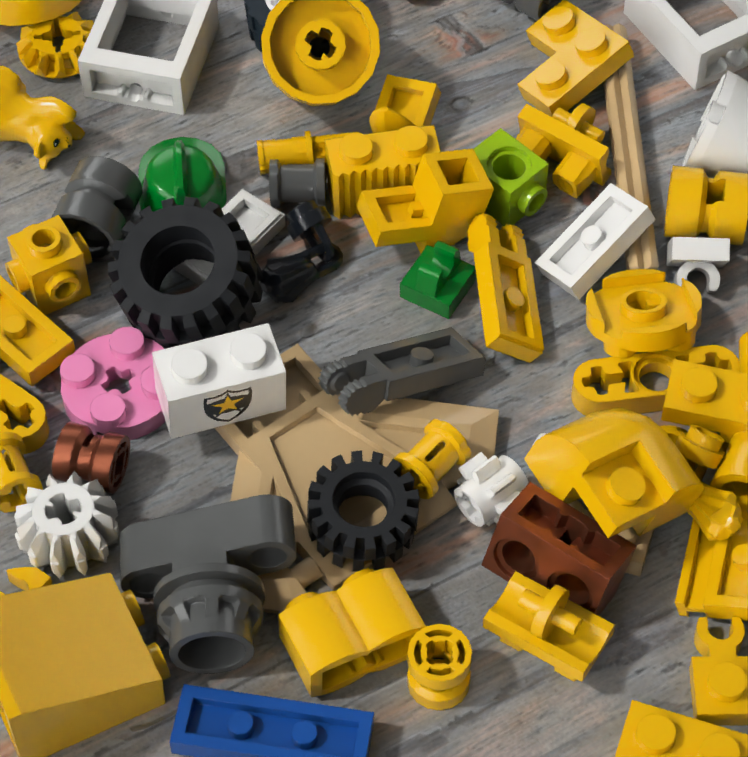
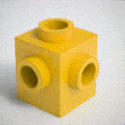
(49, 265)

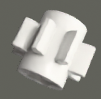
(488, 487)

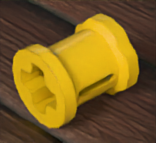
(446, 456)
(14, 473)

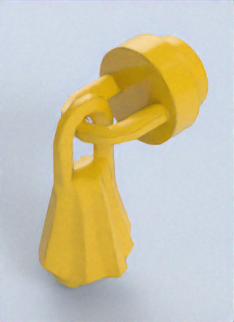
(715, 508)

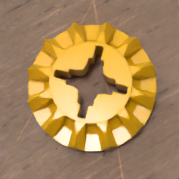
(40, 55)

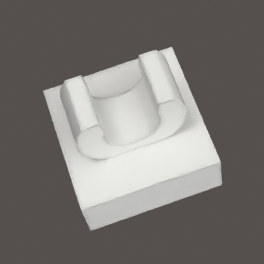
(698, 255)

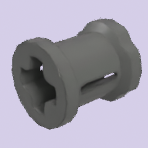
(297, 182)

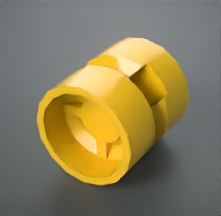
(707, 204)

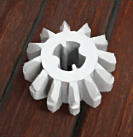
(66, 524)

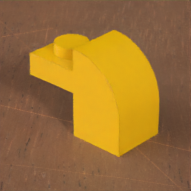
(436, 207)

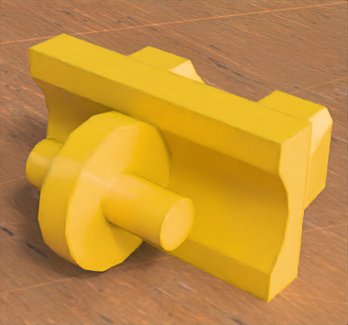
(571, 142)
(549, 626)

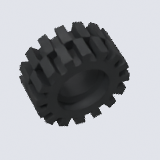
(370, 480)

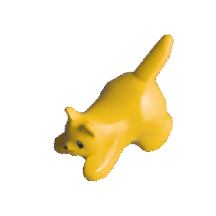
(40, 122)

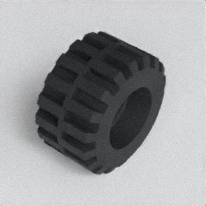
(169, 239)

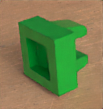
(438, 279)

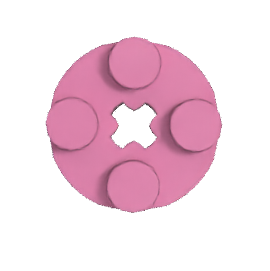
(101, 361)

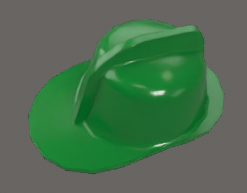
(181, 170)

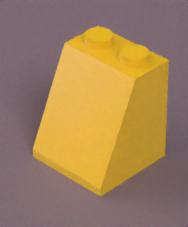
(74, 664)

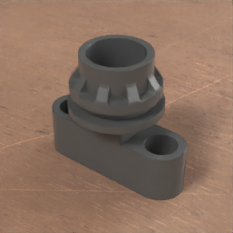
(206, 576)

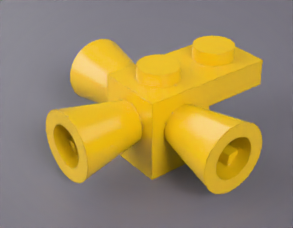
(719, 403)

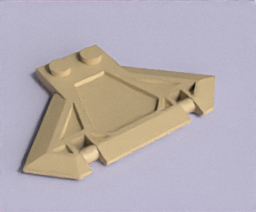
(288, 447)

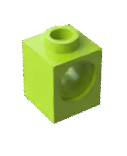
(515, 174)

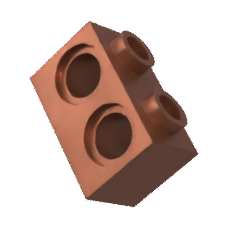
(559, 547)

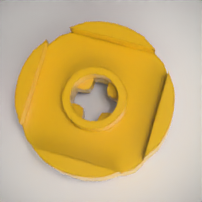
(643, 313)

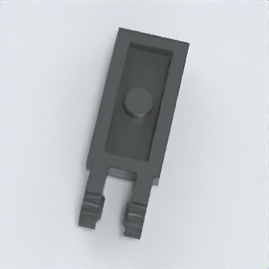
(401, 370)

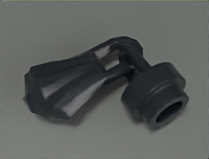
(290, 275)

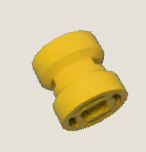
(439, 682)

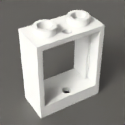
(694, 57)
(163, 83)

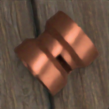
(91, 456)

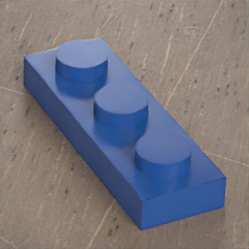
(252, 725)

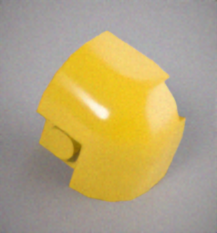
(619, 468)

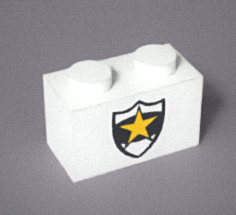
(219, 380)

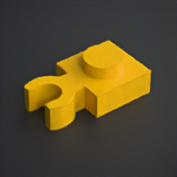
(719, 676)

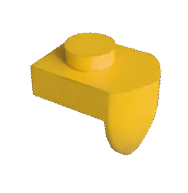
(404, 104)

